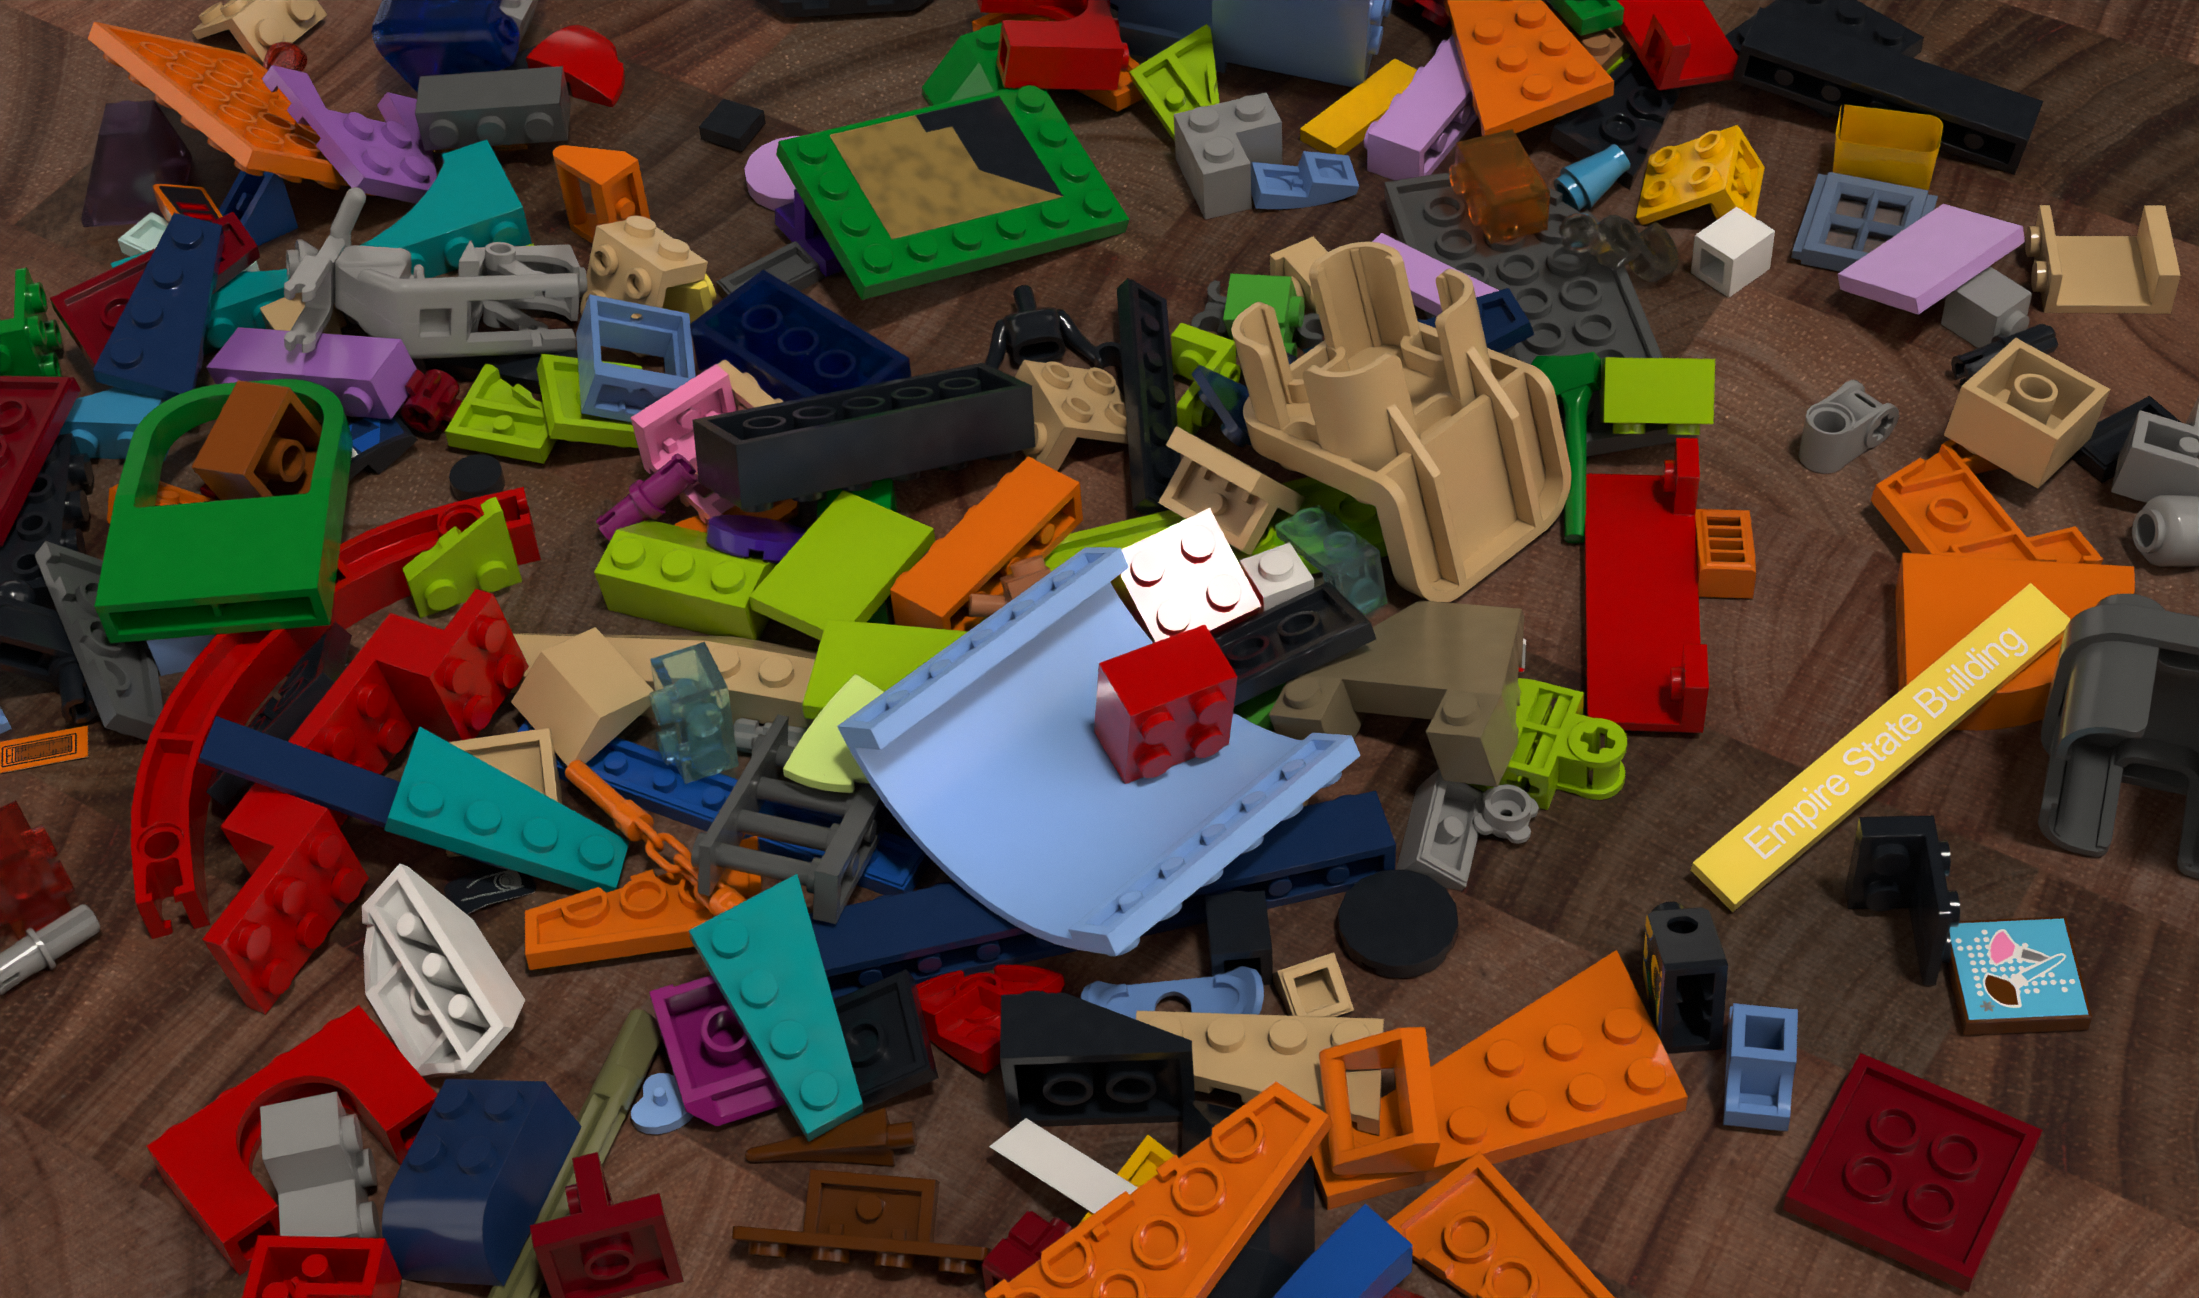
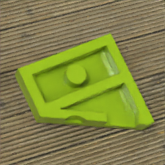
(1179, 77)
(501, 420)
(464, 562)

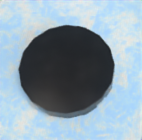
(1398, 923)

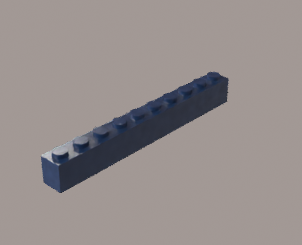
(948, 930)

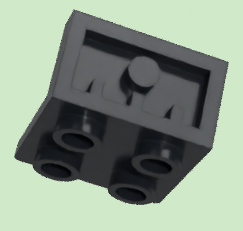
(1906, 866)

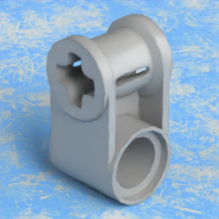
(1844, 428)

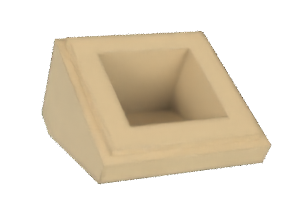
(1313, 988)

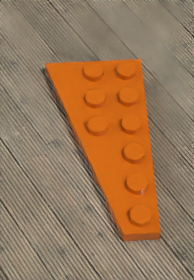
(1539, 1080)
(1188, 1219)

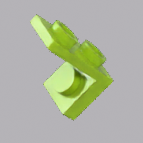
(1195, 348)

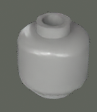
(2169, 531)

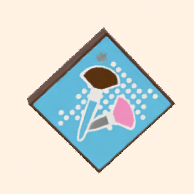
(2017, 977)

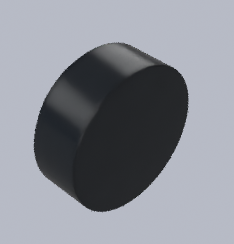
(476, 477)

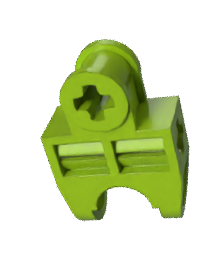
(1562, 746)

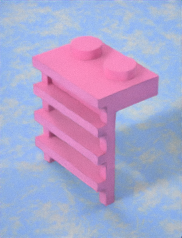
(668, 430)

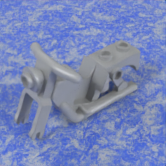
(440, 313)

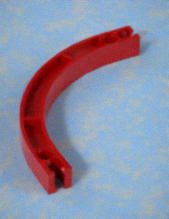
(237, 676)

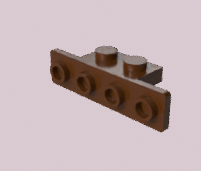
(867, 1216)

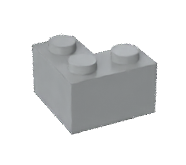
(1220, 144)
(2159, 458)
(319, 1168)

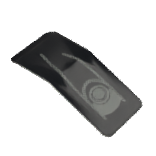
(487, 887)

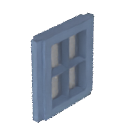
(1854, 217)

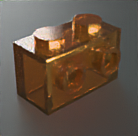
(1500, 186)

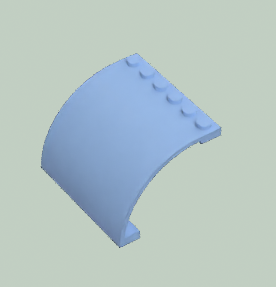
(1019, 804)

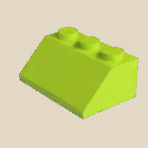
(681, 580)

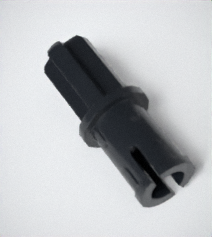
(1968, 364)

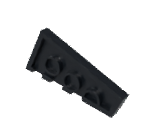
(1626, 119)

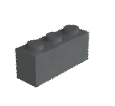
(493, 107)

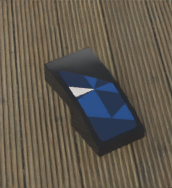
(378, 442)

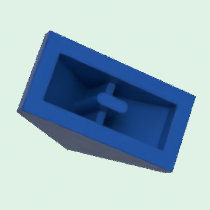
(260, 206)

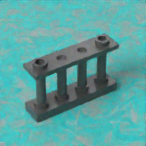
(845, 845)

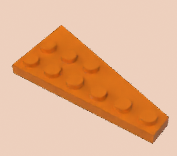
(1522, 63)

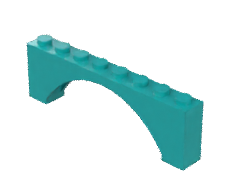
(463, 204)

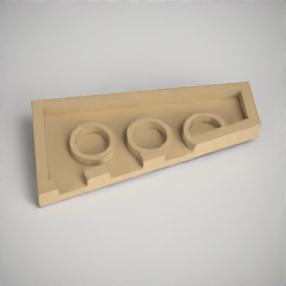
(1257, 1050)

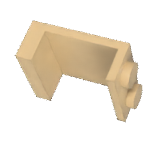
(2105, 271)

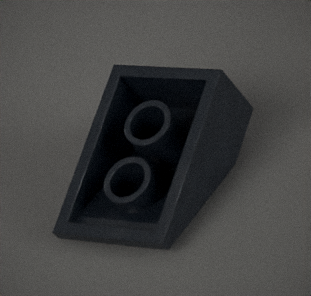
(1089, 1064)

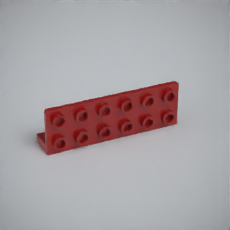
(1678, 42)
(1644, 598)

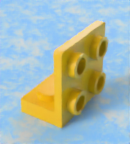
(1706, 170)

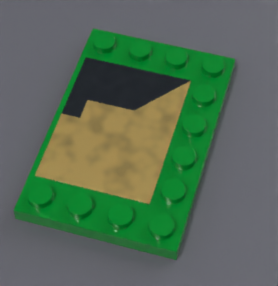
(950, 189)

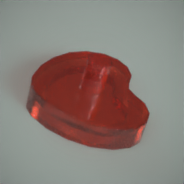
(286, 56)

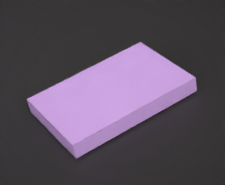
(1931, 258)

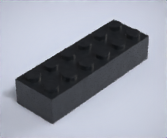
(863, 436)

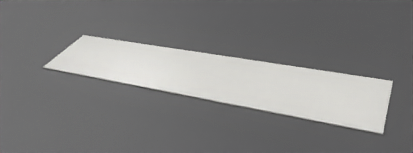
(1061, 1166)

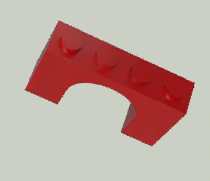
(1070, 53)
(213, 1152)

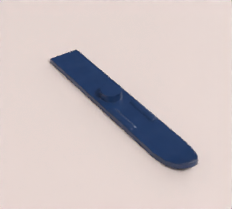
(301, 772)

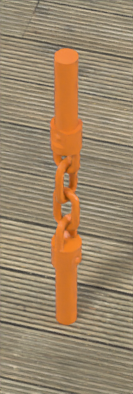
(638, 826)

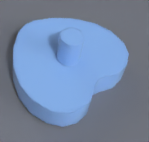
(660, 1107)

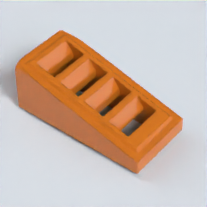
(1738, 572)

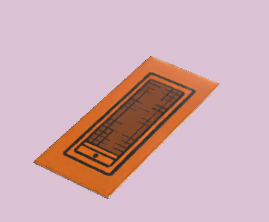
(43, 749)

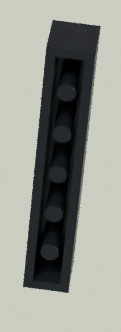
(1838, 70)

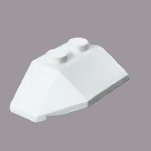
(434, 978)

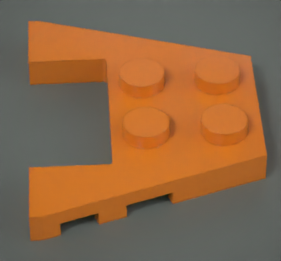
(1948, 511)

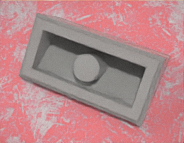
(1442, 831)

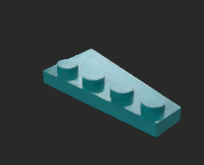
(492, 817)
(779, 992)

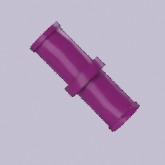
(649, 497)

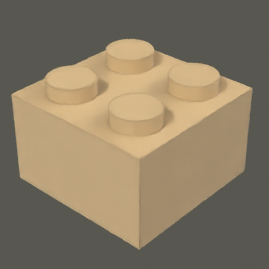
(2026, 412)

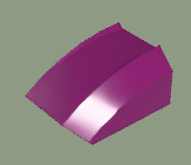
(711, 1054)

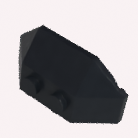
(1283, 1237)

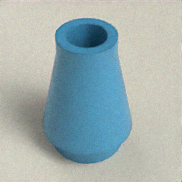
(1590, 178)

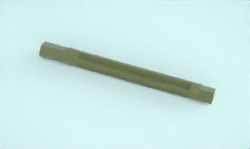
(600, 1122)

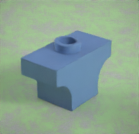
(1760, 1066)

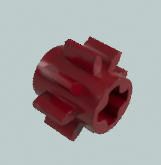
(431, 400)

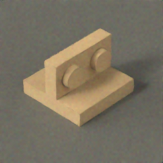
(1235, 492)

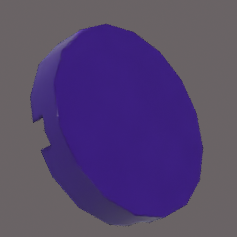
(750, 534)

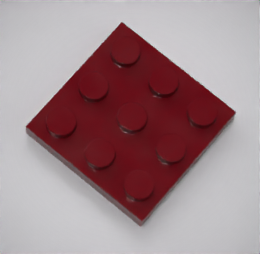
(1913, 1171)

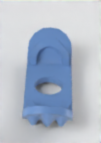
(1229, 993)

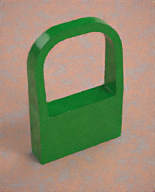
(222, 560)

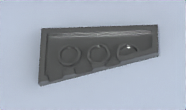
(117, 674)

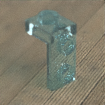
(1339, 554)

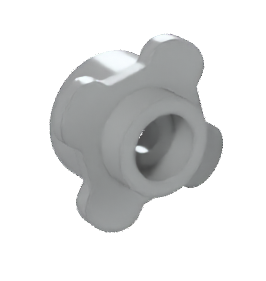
(1506, 813)

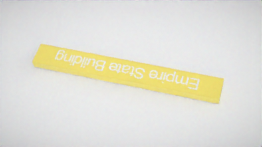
(1880, 747)

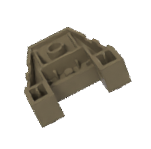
(1426, 664)

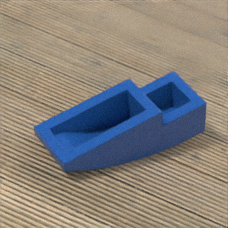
(1355, 1262)

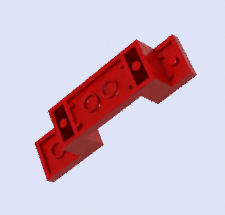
(294, 847)

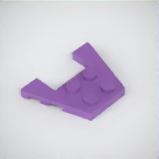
(368, 153)

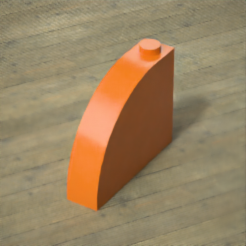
(1951, 595)

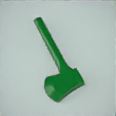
(1574, 382)

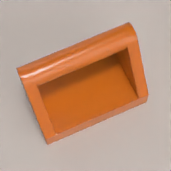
(613, 182)
(1420, 1139)

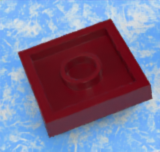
(605, 1245)

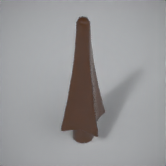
(859, 1140)

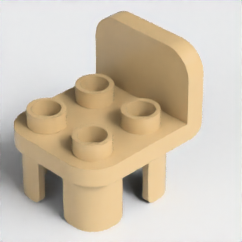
(1410, 419)

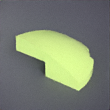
(822, 755)

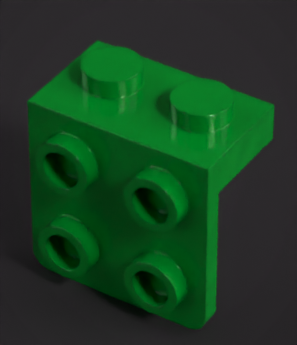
(29, 338)

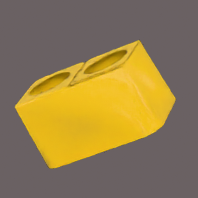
(1887, 145)

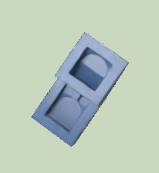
(1314, 182)

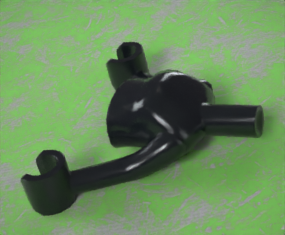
(1037, 336)

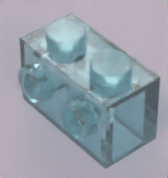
(693, 713)

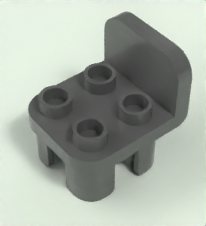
(2124, 714)

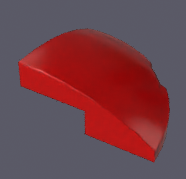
(587, 62)
(966, 1011)

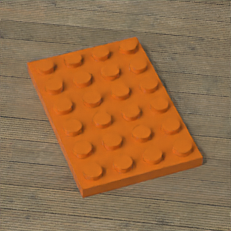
(222, 98)

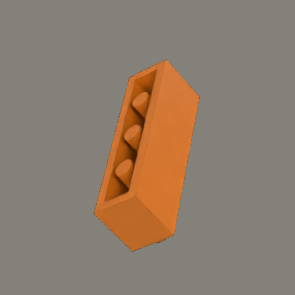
(1015, 521)

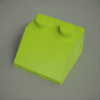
(1657, 391)

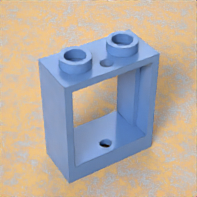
(621, 390)

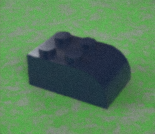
(476, 1180)

